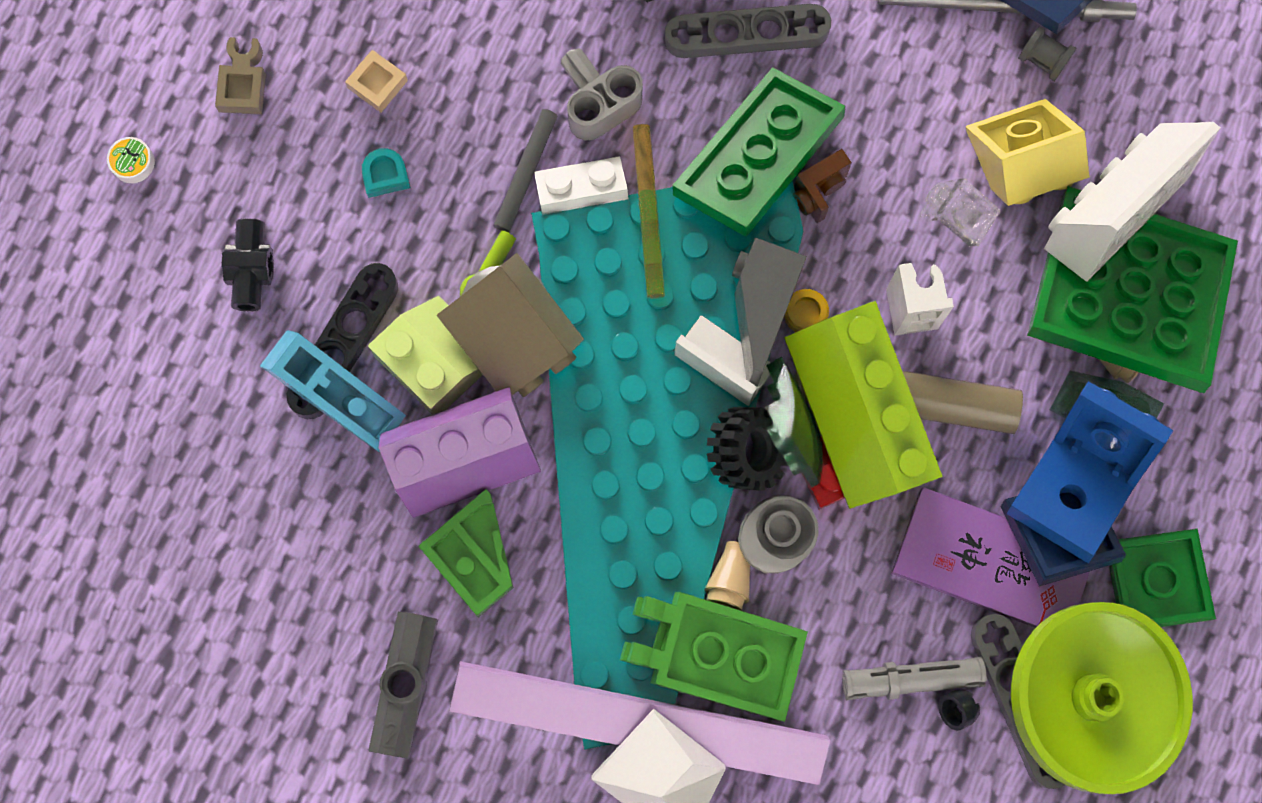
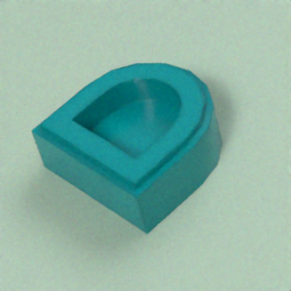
(384, 172)

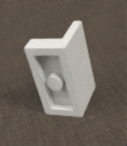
(718, 359)

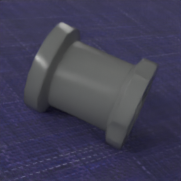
(1047, 53)

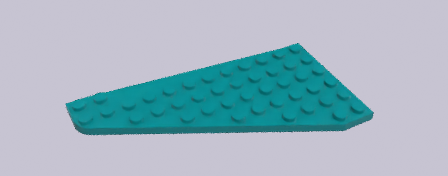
(637, 419)

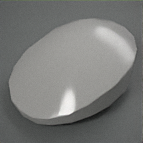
(778, 534)

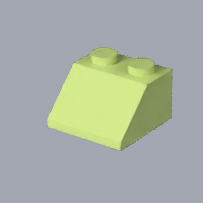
(426, 357)

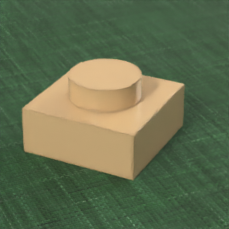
(376, 81)

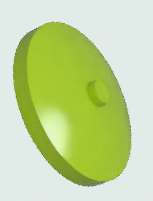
(1101, 698)

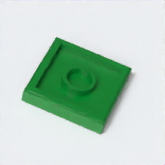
(1164, 578)

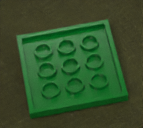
(1148, 306)

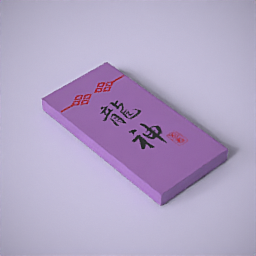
(977, 561)

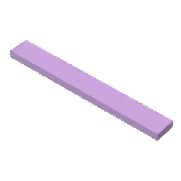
(613, 716)

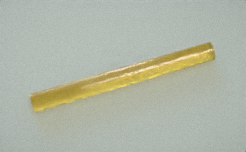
(648, 211)

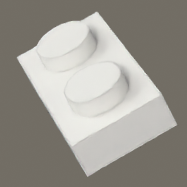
(581, 185)

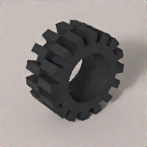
(730, 450)

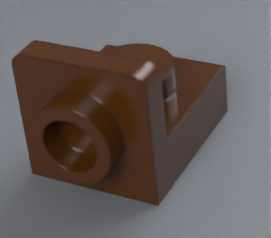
(822, 177)

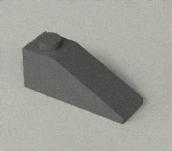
(762, 298)

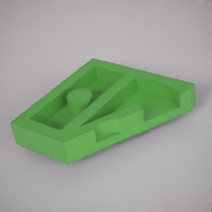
(472, 554)

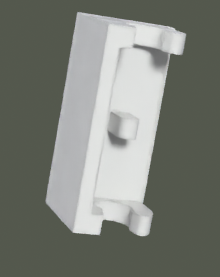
(915, 307)

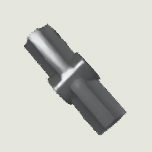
(396, 716)

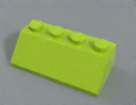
(862, 405)

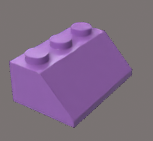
(458, 453)

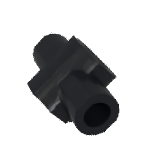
(248, 265)

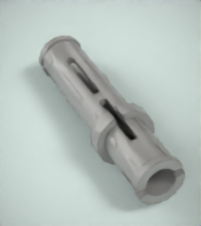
(920, 677)

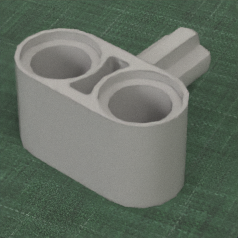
(597, 95)

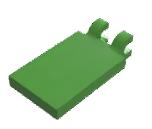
(720, 654)

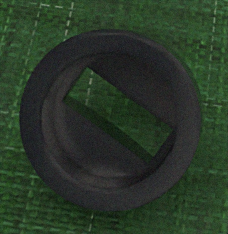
(950, 713)

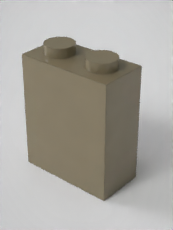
(512, 328)

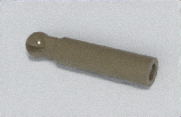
(963, 402)

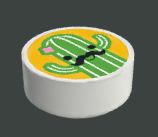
(130, 160)

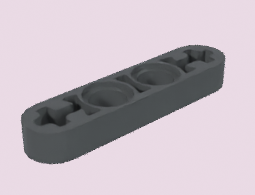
(746, 24)
(1003, 697)

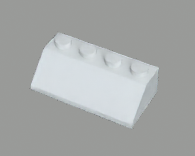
(1127, 195)

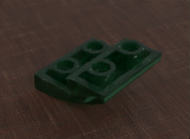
(794, 424)

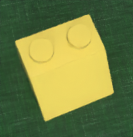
(1030, 151)

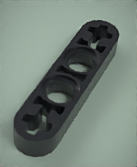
(352, 343)

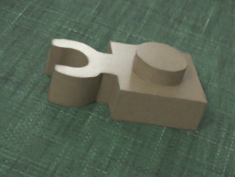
(241, 85)

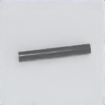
(525, 170)

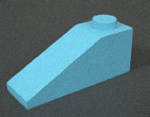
(331, 388)

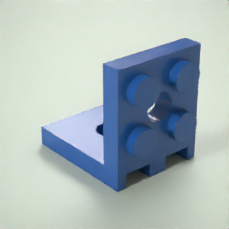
(1092, 467)

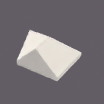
(660, 766)

